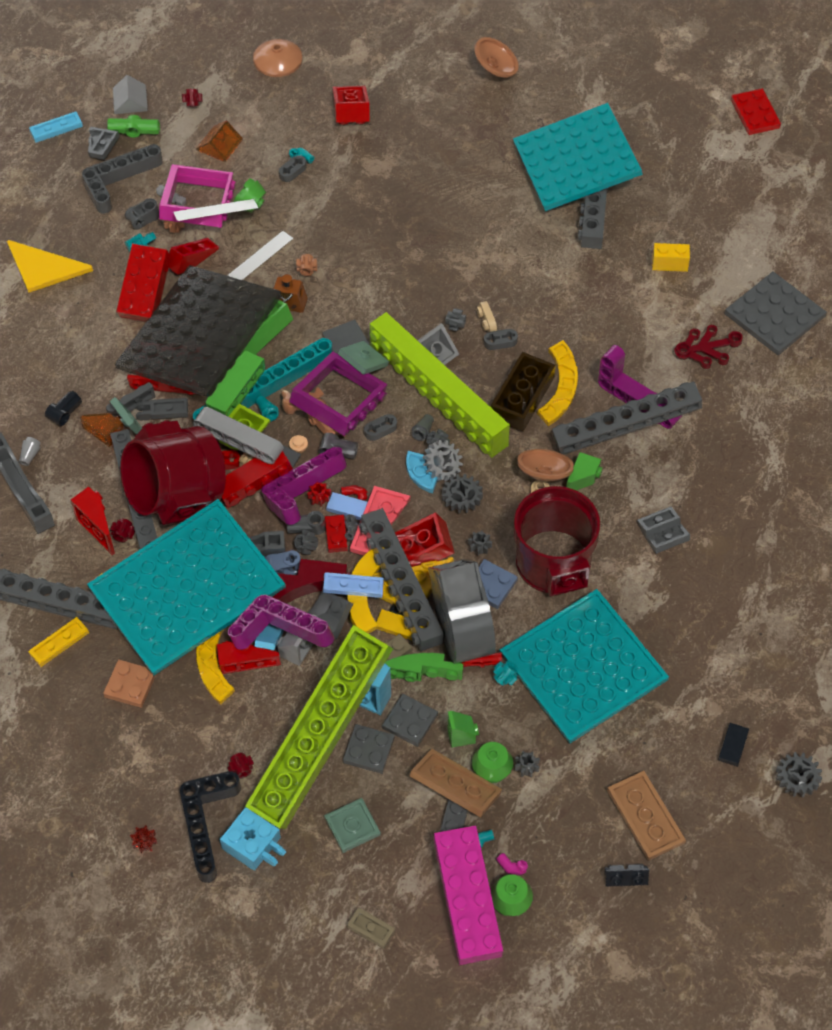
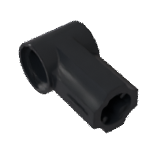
(60, 412)

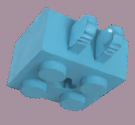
(251, 852)

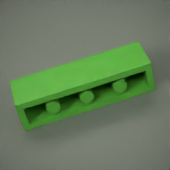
(272, 325)
(236, 383)

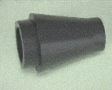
(422, 429)

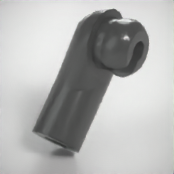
(351, 526)

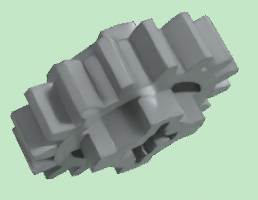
(442, 460)

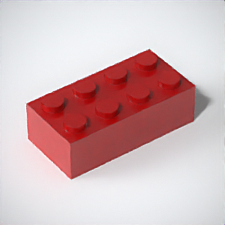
(143, 282)

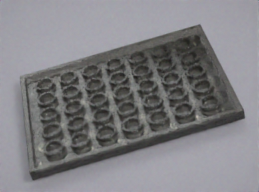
(198, 330)

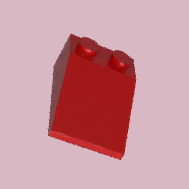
(351, 104)
(91, 515)
(426, 540)

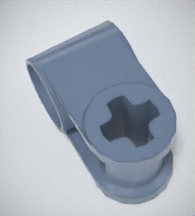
(283, 563)

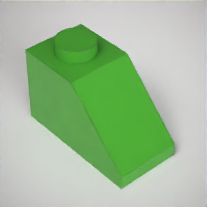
(585, 472)
(461, 729)

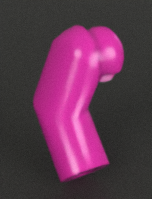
(514, 868)

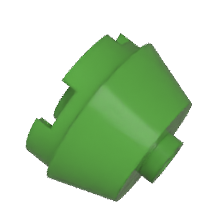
(251, 190)
(492, 762)
(511, 895)

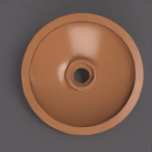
(496, 57)
(277, 58)
(545, 465)

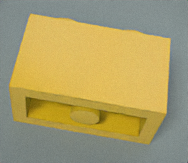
(670, 257)

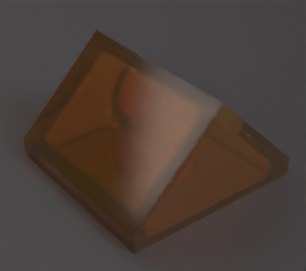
(220, 141)

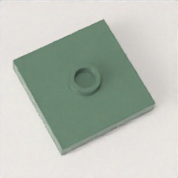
(363, 357)
(127, 417)
(352, 825)

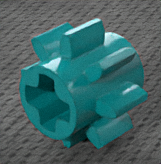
(505, 673)

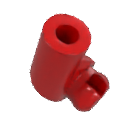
(354, 489)

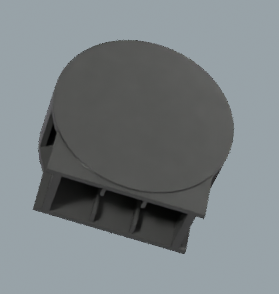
(462, 610)

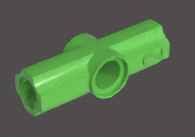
(134, 126)

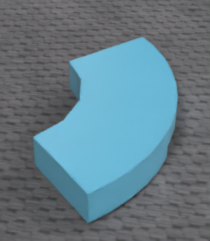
(418, 472)

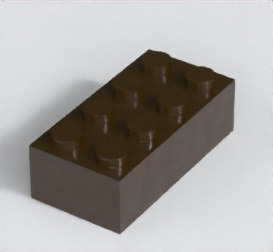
(523, 390)

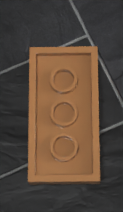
(456, 782)
(646, 815)

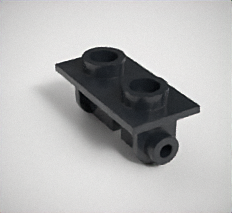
(633, 876)

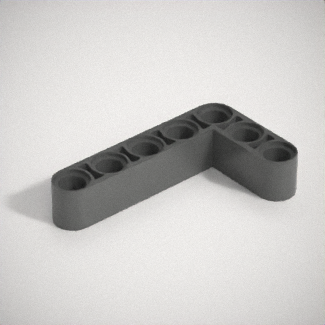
(117, 169)

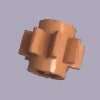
(173, 226)
(306, 265)

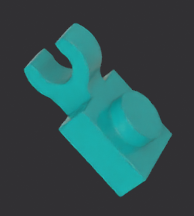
(140, 240)

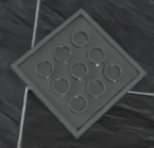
(775, 313)

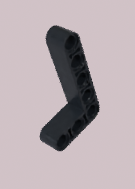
(198, 820)

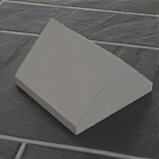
(129, 96)
(439, 344)

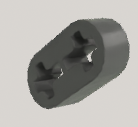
(292, 168)
(500, 339)
(380, 426)

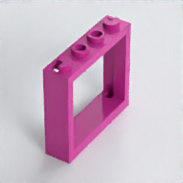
(195, 176)

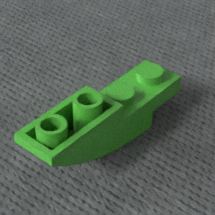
(413, 666)

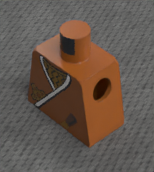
(292, 292)

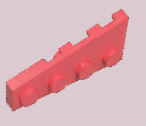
(393, 505)

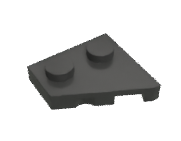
(101, 142)

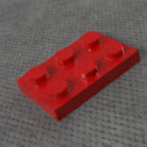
(755, 111)

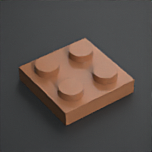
(129, 683)

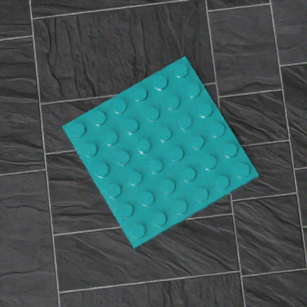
(577, 156)
(584, 665)

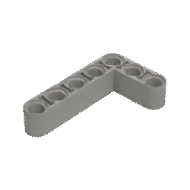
(239, 435)

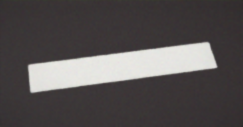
(215, 209)
(261, 256)

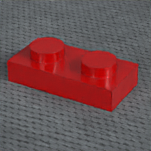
(336, 533)

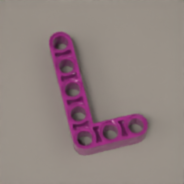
(621, 385)
(281, 491)
(268, 610)

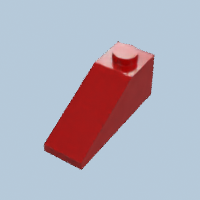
(191, 254)
(250, 658)

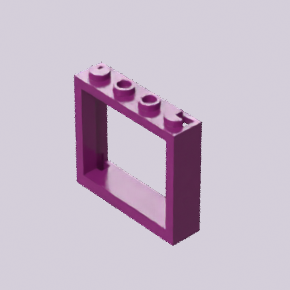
(324, 413)

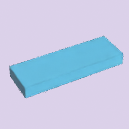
(55, 127)

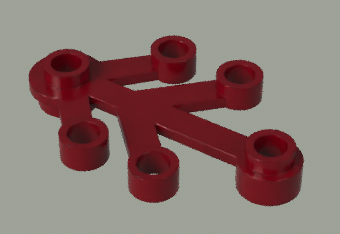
(707, 347)

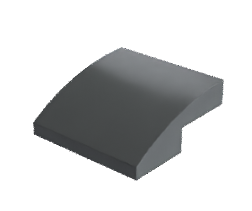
(663, 529)

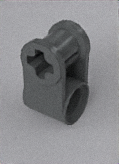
(143, 213)

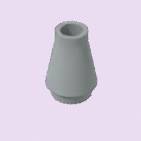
(29, 449)

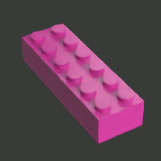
(468, 895)

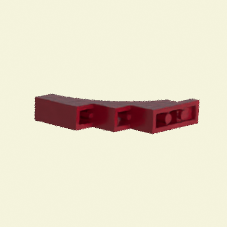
(309, 579)

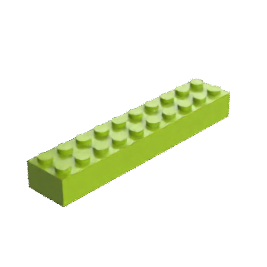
(439, 385)
(319, 727)

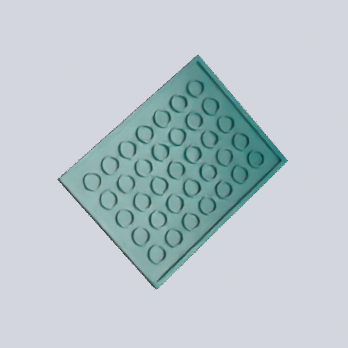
(185, 586)

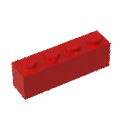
(251, 477)

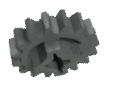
(462, 493)
(795, 778)

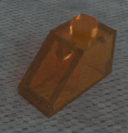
(101, 426)

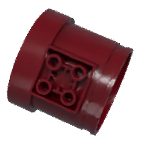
(172, 471)
(559, 511)

